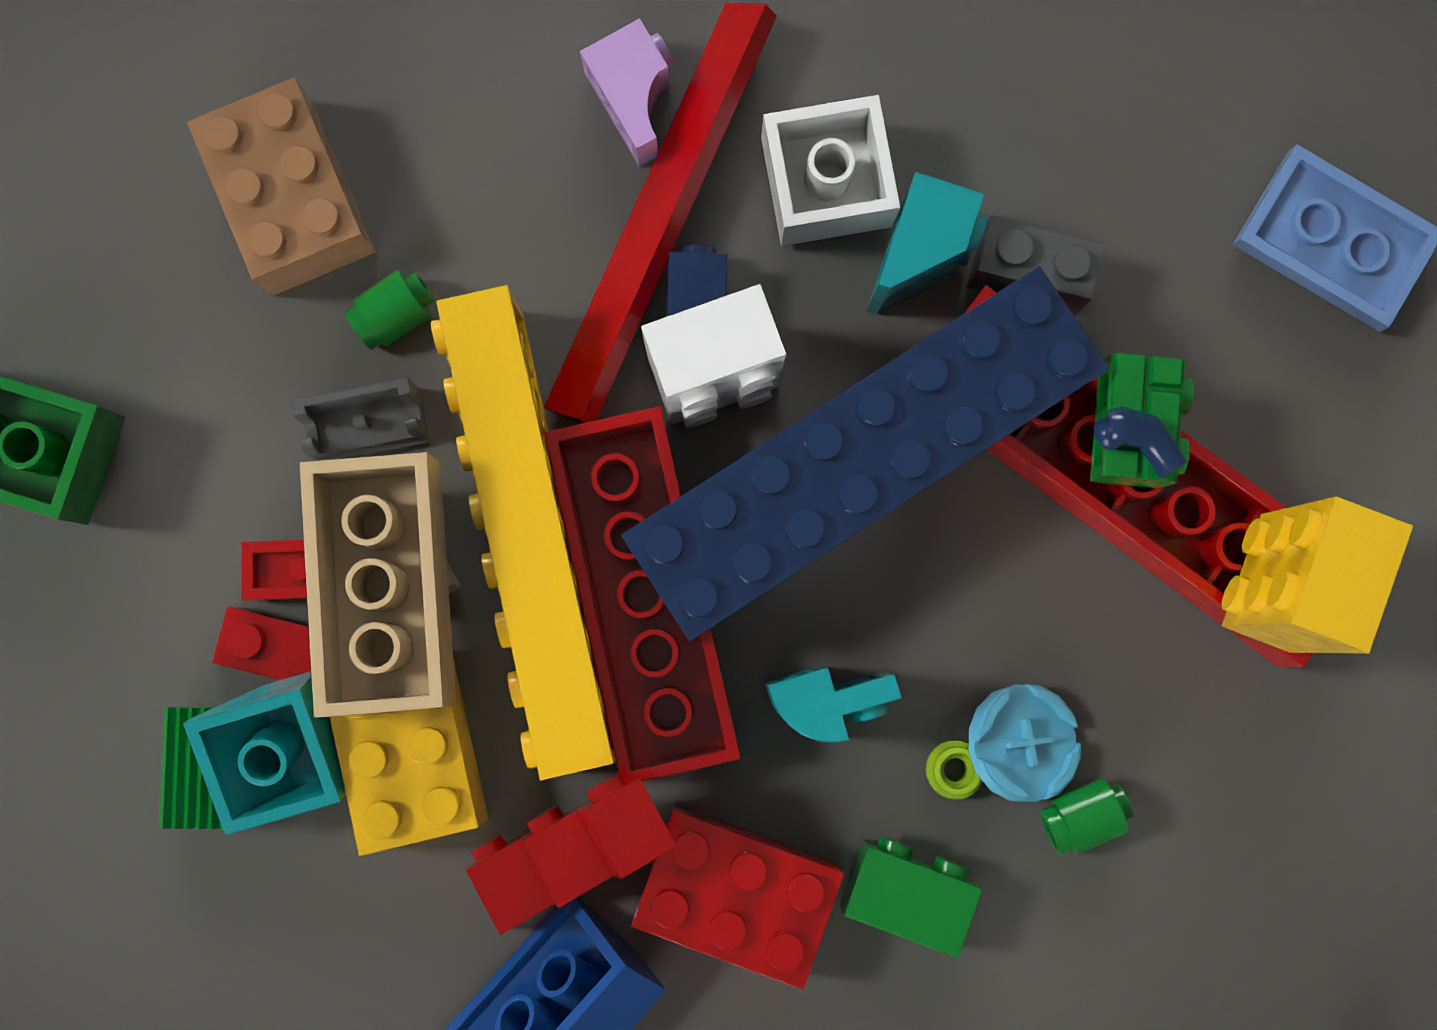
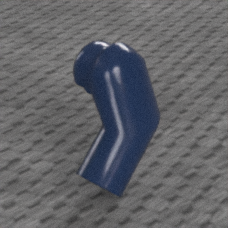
(1140, 431)

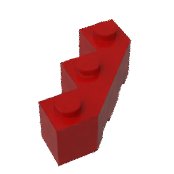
(569, 852)

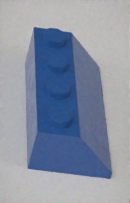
(566, 978)

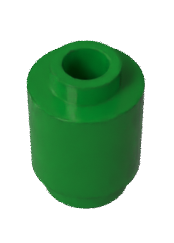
(390, 309)
(1086, 817)

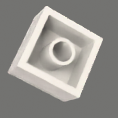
(829, 170)

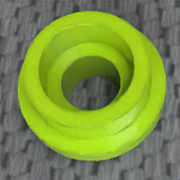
(952, 789)

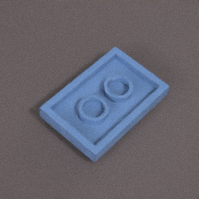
(1338, 238)

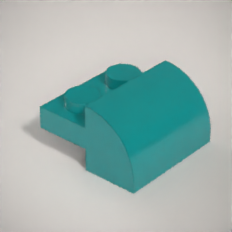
(816, 707)

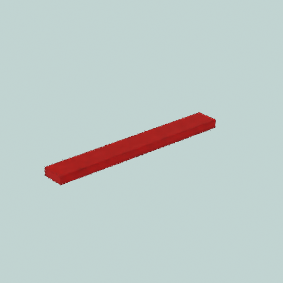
(660, 212)

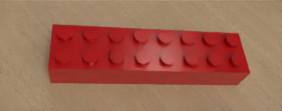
(1178, 533)

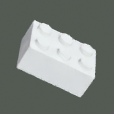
(715, 356)

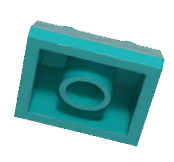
(930, 237)
(267, 755)

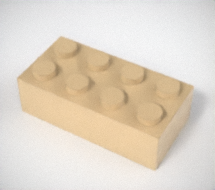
(377, 584)

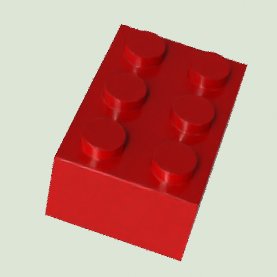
(739, 897)

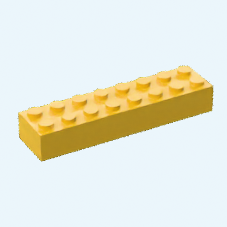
(519, 509)

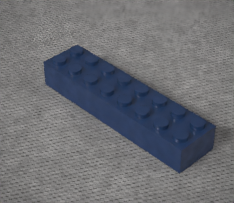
(864, 453)

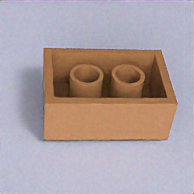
(281, 187)

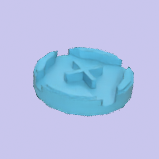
(1024, 743)

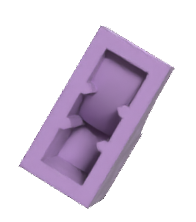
(628, 76)

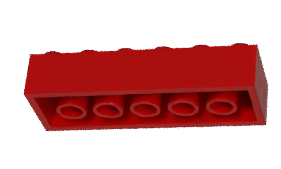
(655, 685)

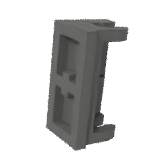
(362, 420)

